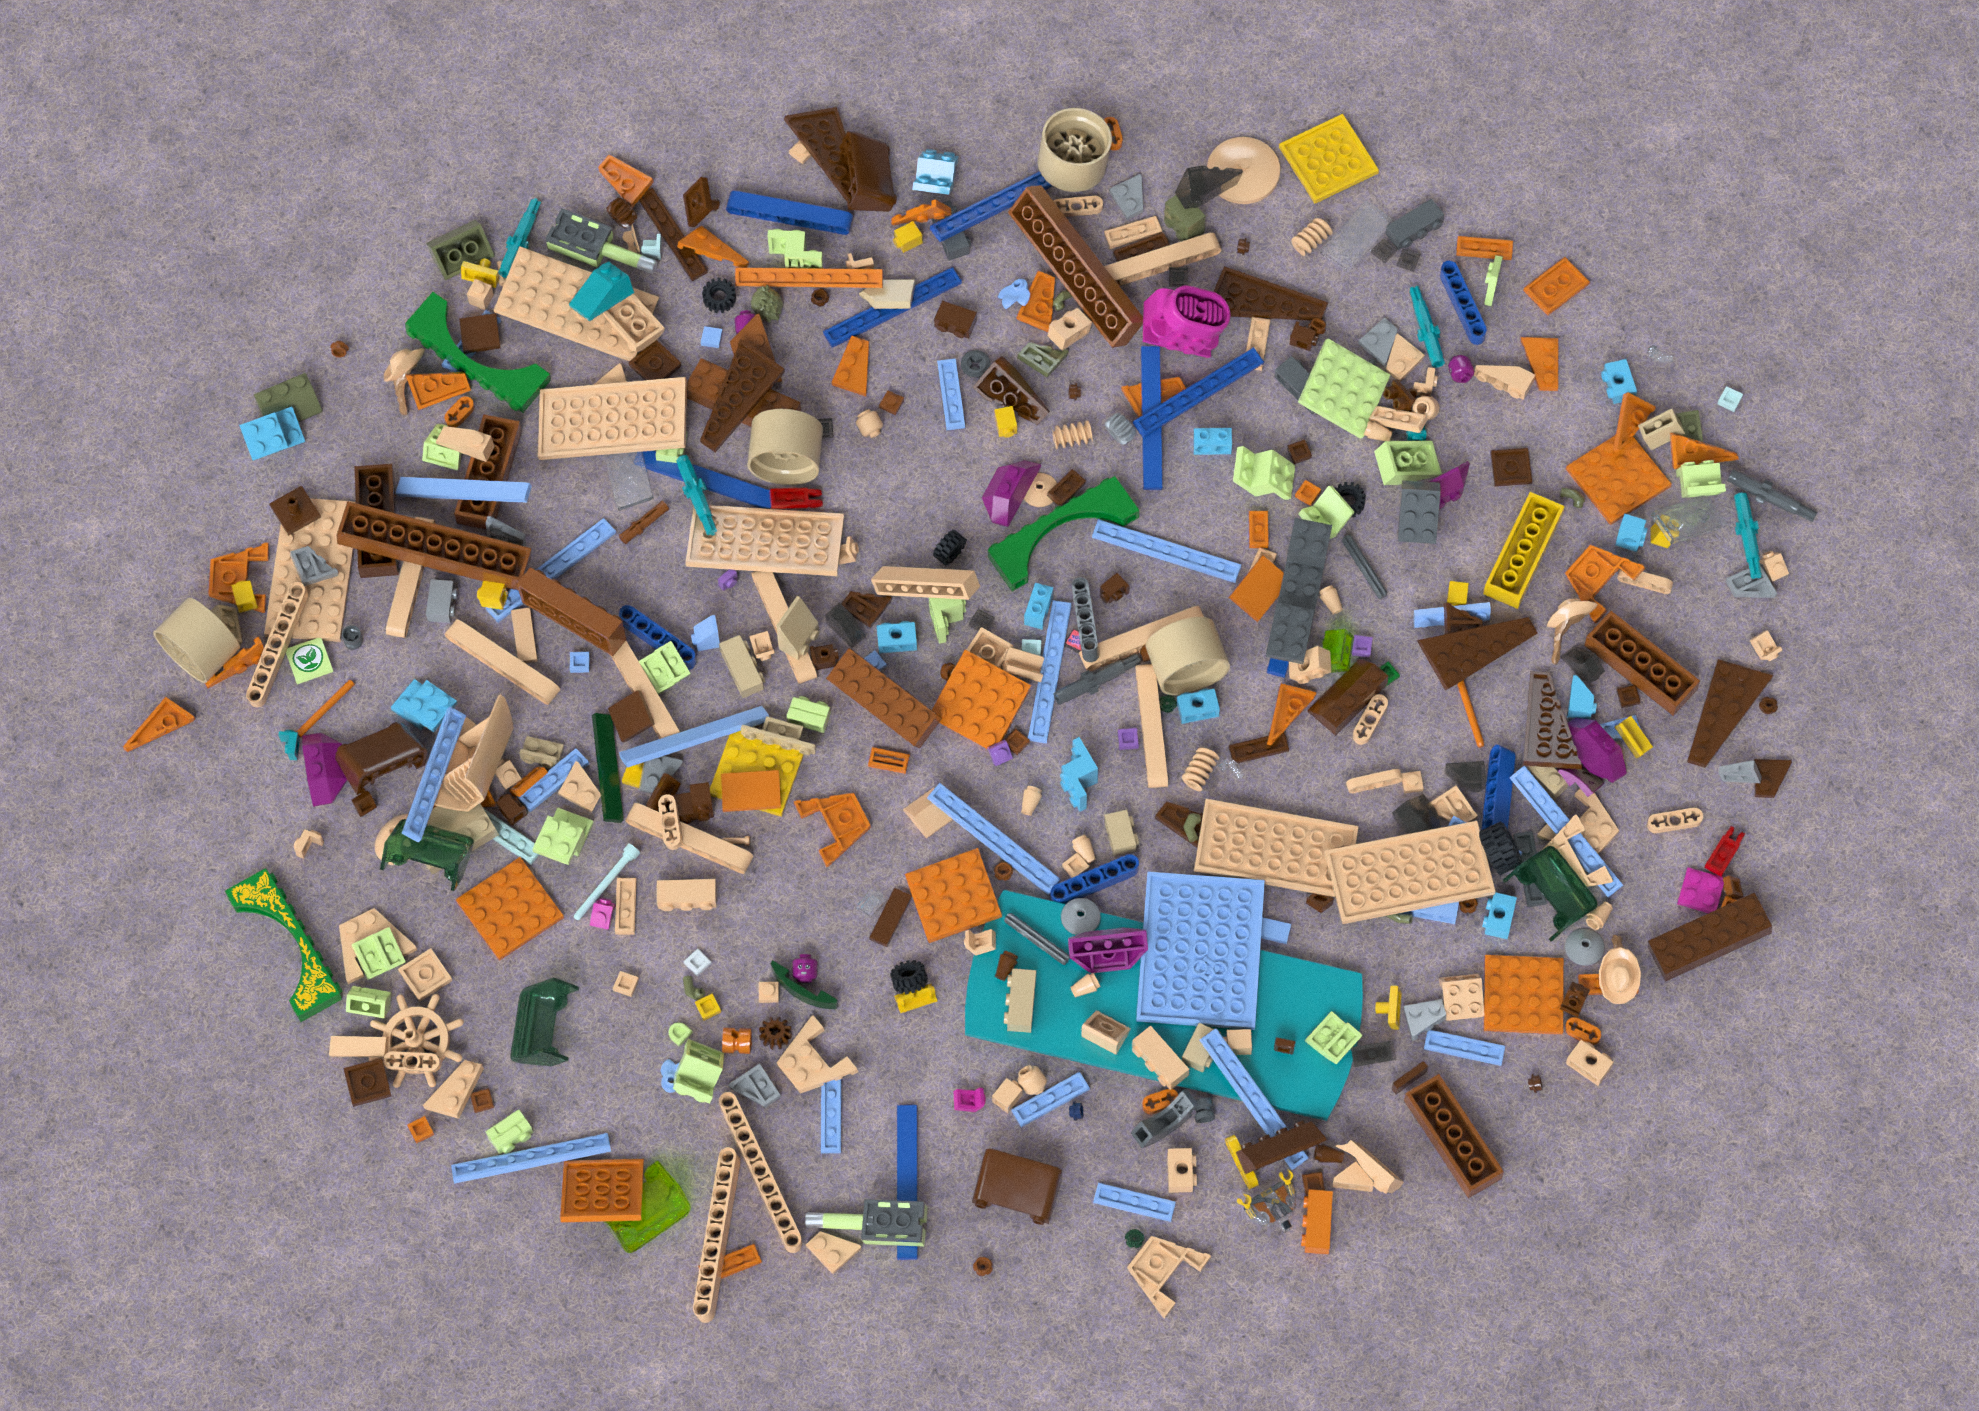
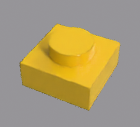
(707, 1007)

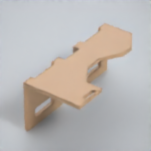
(629, 239)

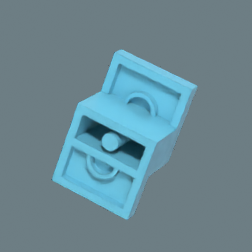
(935, 172)
(272, 433)
(423, 705)
(1078, 775)

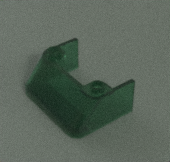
(437, 848)
(1558, 885)
(536, 1022)

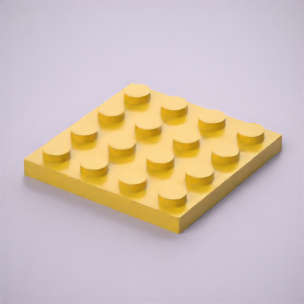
(1328, 158)
(754, 755)

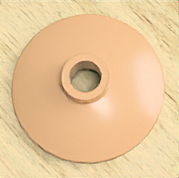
(1039, 497)

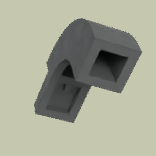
(1165, 1122)

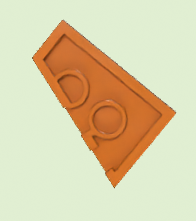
(625, 179)
(1543, 360)
(853, 367)
(436, 387)
(1169, 388)

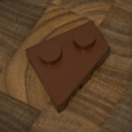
(1458, 620)

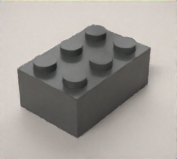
(1419, 512)

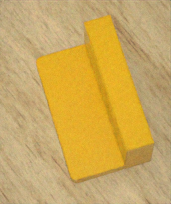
(1633, 737)

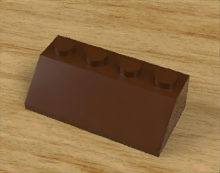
(1348, 695)
(1279, 1147)

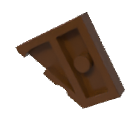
(866, 607)
(1772, 776)

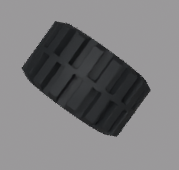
(1500, 848)

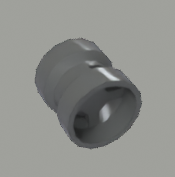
(350, 633)
(1203, 1111)

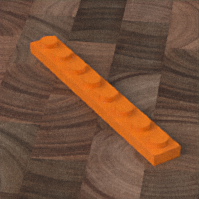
(809, 277)

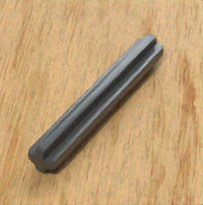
(1364, 566)
(1037, 938)

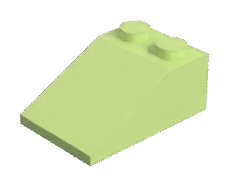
(1407, 461)

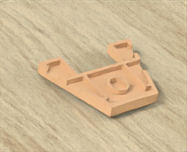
(1596, 821)
(1561, 843)
(360, 928)
(805, 1066)
(1155, 1266)

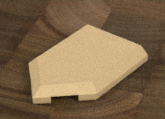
(893, 295)

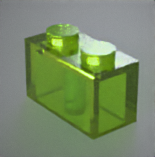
(1340, 645)

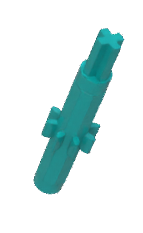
(520, 237)
(1427, 331)
(694, 490)
(1748, 529)

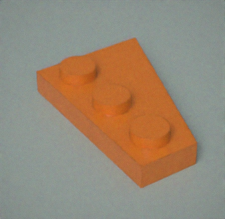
(1039, 307)

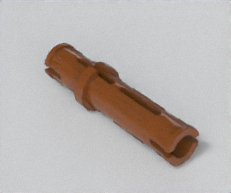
(637, 527)

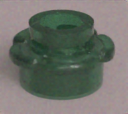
(1167, 708)
(1129, 1238)

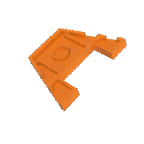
(234, 568)
(1594, 570)
(842, 817)

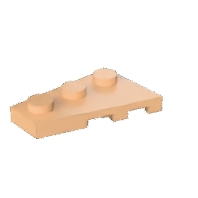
(456, 1090)

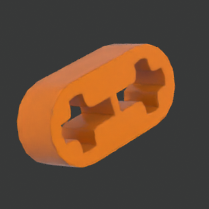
(1116, 133)
(461, 413)
(1585, 1027)
(1158, 1097)

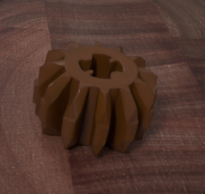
(621, 212)
(780, 1037)

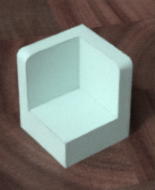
(652, 248)

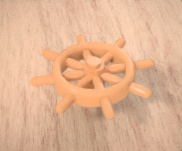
(416, 1039)

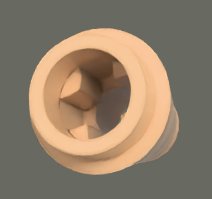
(1377, 432)
(1331, 599)
(1030, 800)
(1083, 847)
(1598, 916)
(1085, 985)

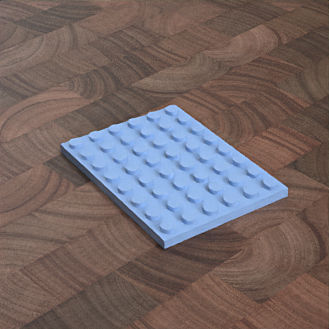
(1195, 920)

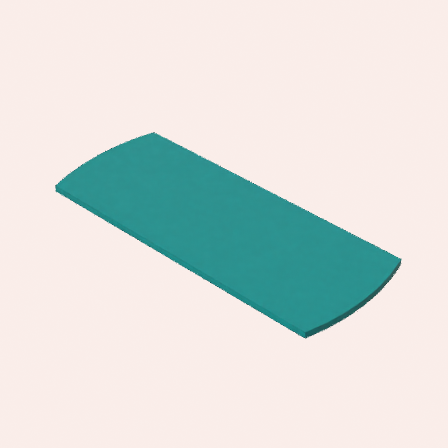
(1290, 1005)

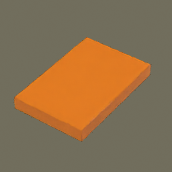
(1556, 286)
(1258, 588)
(750, 791)

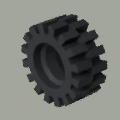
(719, 285)
(1356, 493)
(949, 547)
(909, 977)

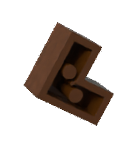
(695, 804)

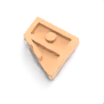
(1403, 358)
(832, 1250)

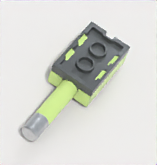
(590, 242)
(881, 1222)

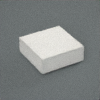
(697, 962)

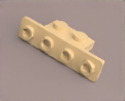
(780, 733)

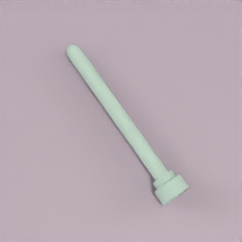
(629, 854)

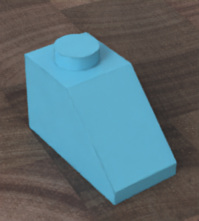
(1580, 700)

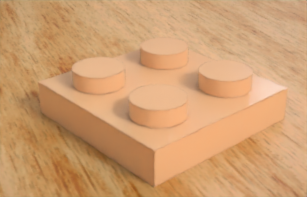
(425, 975)

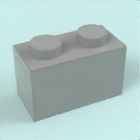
(440, 601)

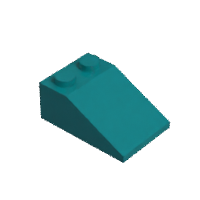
(602, 291)

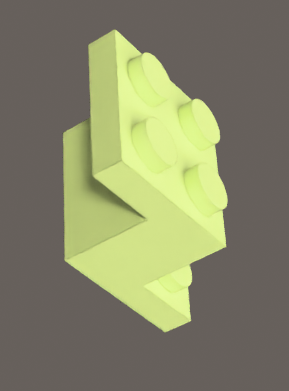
(794, 247)
(1264, 473)
(1700, 479)
(944, 612)
(562, 836)
(698, 1071)

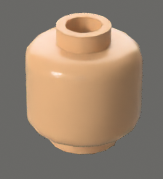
(1427, 406)
(869, 423)
(1032, 1080)

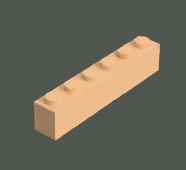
(925, 582)

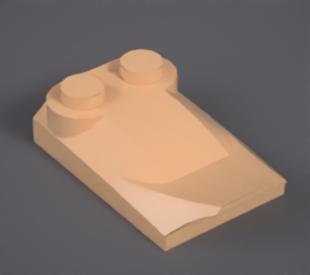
(634, 323)
(989, 647)
(1382, 1176)

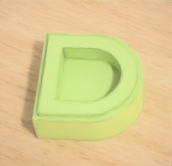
(679, 1033)

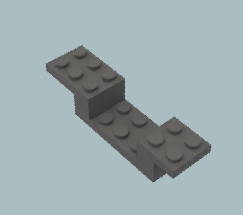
(1299, 591)

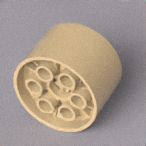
(1088, 158)
(785, 447)
(196, 640)
(1187, 655)

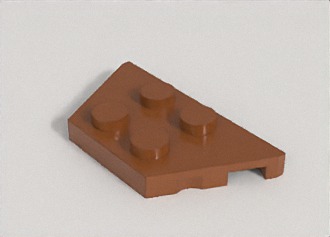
(756, 336)

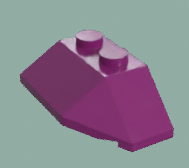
(1452, 483)
(1008, 490)
(1597, 749)
(322, 770)
(1108, 949)

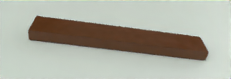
(672, 234)

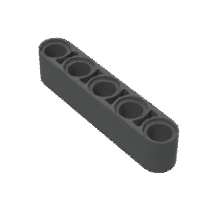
(1085, 619)

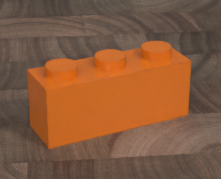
(1317, 1221)

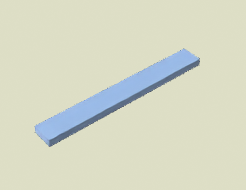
(463, 489)
(1166, 551)
(561, 562)
(1050, 669)
(693, 736)
(433, 774)
(1557, 820)
(993, 838)
(1247, 1089)
(531, 1158)

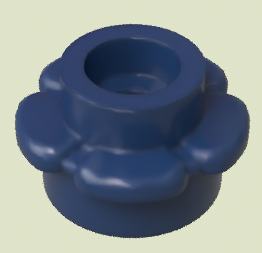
(1076, 1111)

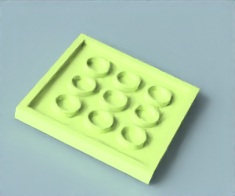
(1343, 388)

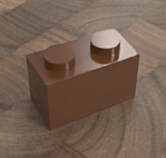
(955, 320)

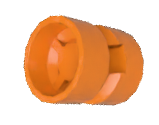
(737, 1040)

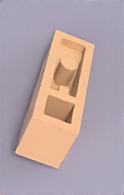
(467, 442)

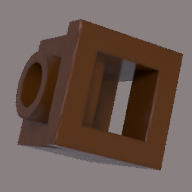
(1303, 337)
(1114, 589)
(823, 662)
(511, 809)
(1575, 999)

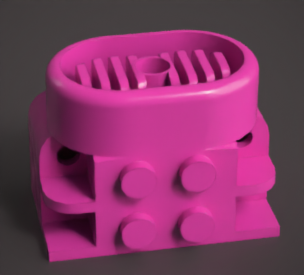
(1185, 319)

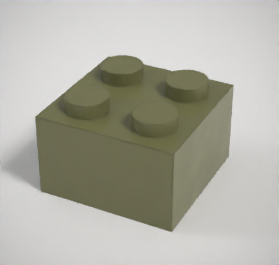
(1185, 222)

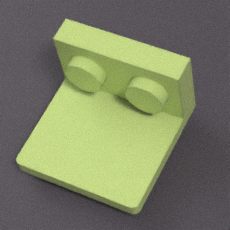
(439, 454)
(1329, 510)

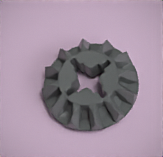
(975, 356)

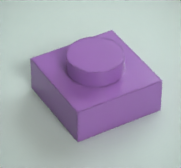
(728, 579)
(1362, 646)
(1128, 739)
(1000, 753)

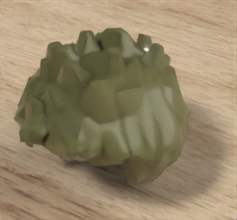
(767, 303)

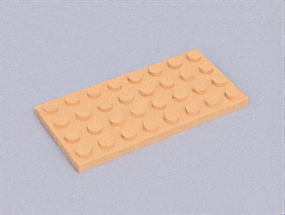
(540, 296)
(612, 418)
(767, 541)
(326, 599)
(1269, 846)
(1409, 872)

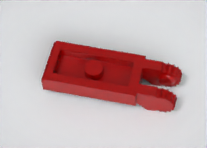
(794, 498)
(1724, 852)

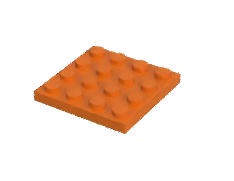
(1618, 480)
(980, 700)
(953, 895)
(509, 908)
(1523, 994)
(602, 1190)

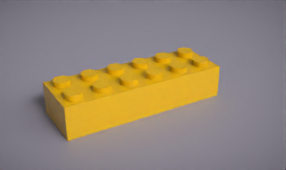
(1523, 550)

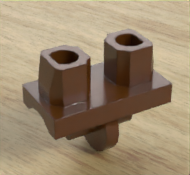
(1402, 397)

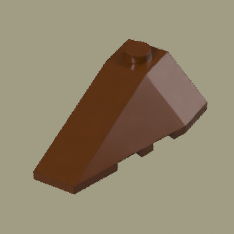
(1007, 387)

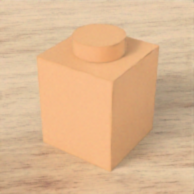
(480, 294)
(1239, 1041)
(1007, 1095)

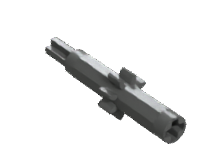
(1765, 492)
(1090, 681)

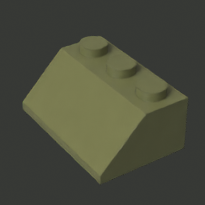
(462, 244)
(291, 393)

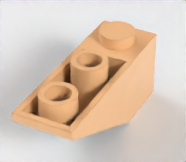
(1507, 378)

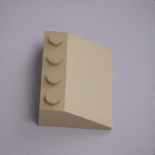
(472, 824)

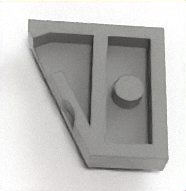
(1129, 196)
(311, 567)
(654, 770)
(1740, 772)
(756, 1086)

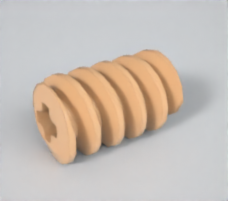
(1311, 235)
(1072, 434)
(1198, 767)

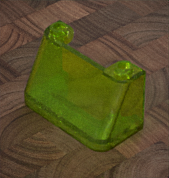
(661, 1208)

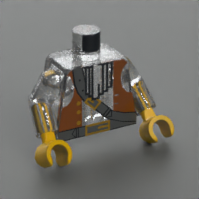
(1273, 1205)

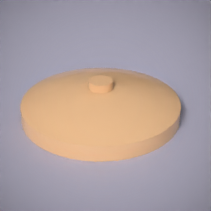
(1258, 164)

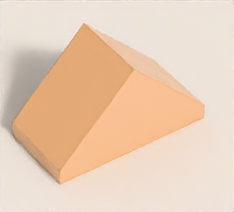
(1354, 1179)

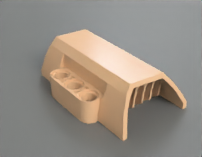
(475, 759)

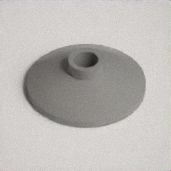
(1077, 924)
(1584, 955)

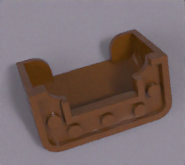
(869, 173)
(379, 755)
(1017, 1185)

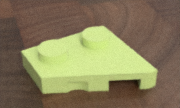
(1492, 278)

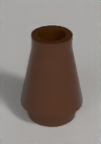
(1006, 963)
(1327, 1154)

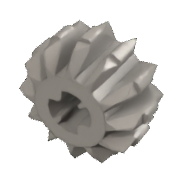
(1120, 428)

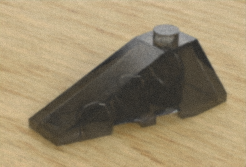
(1204, 184)
(1417, 815)

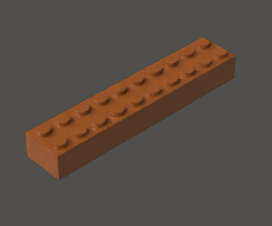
(1076, 266)
(432, 545)

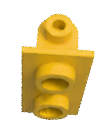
(915, 1000)

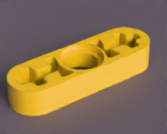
(1233, 1146)

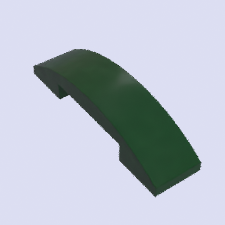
(823, 999)

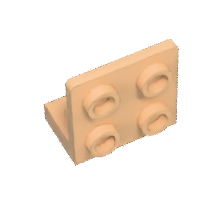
(1462, 996)

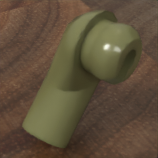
(1058, 302)
(1573, 494)
(1189, 826)
(1401, 918)
(690, 990)

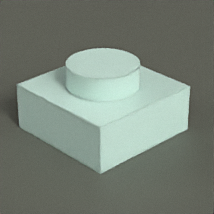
(1730, 399)
(1032, 646)

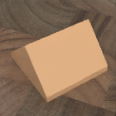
(926, 815)
(1105, 1032)

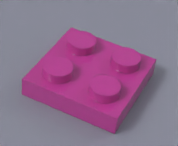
(1700, 890)

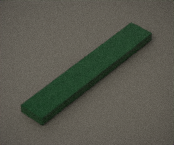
(607, 768)

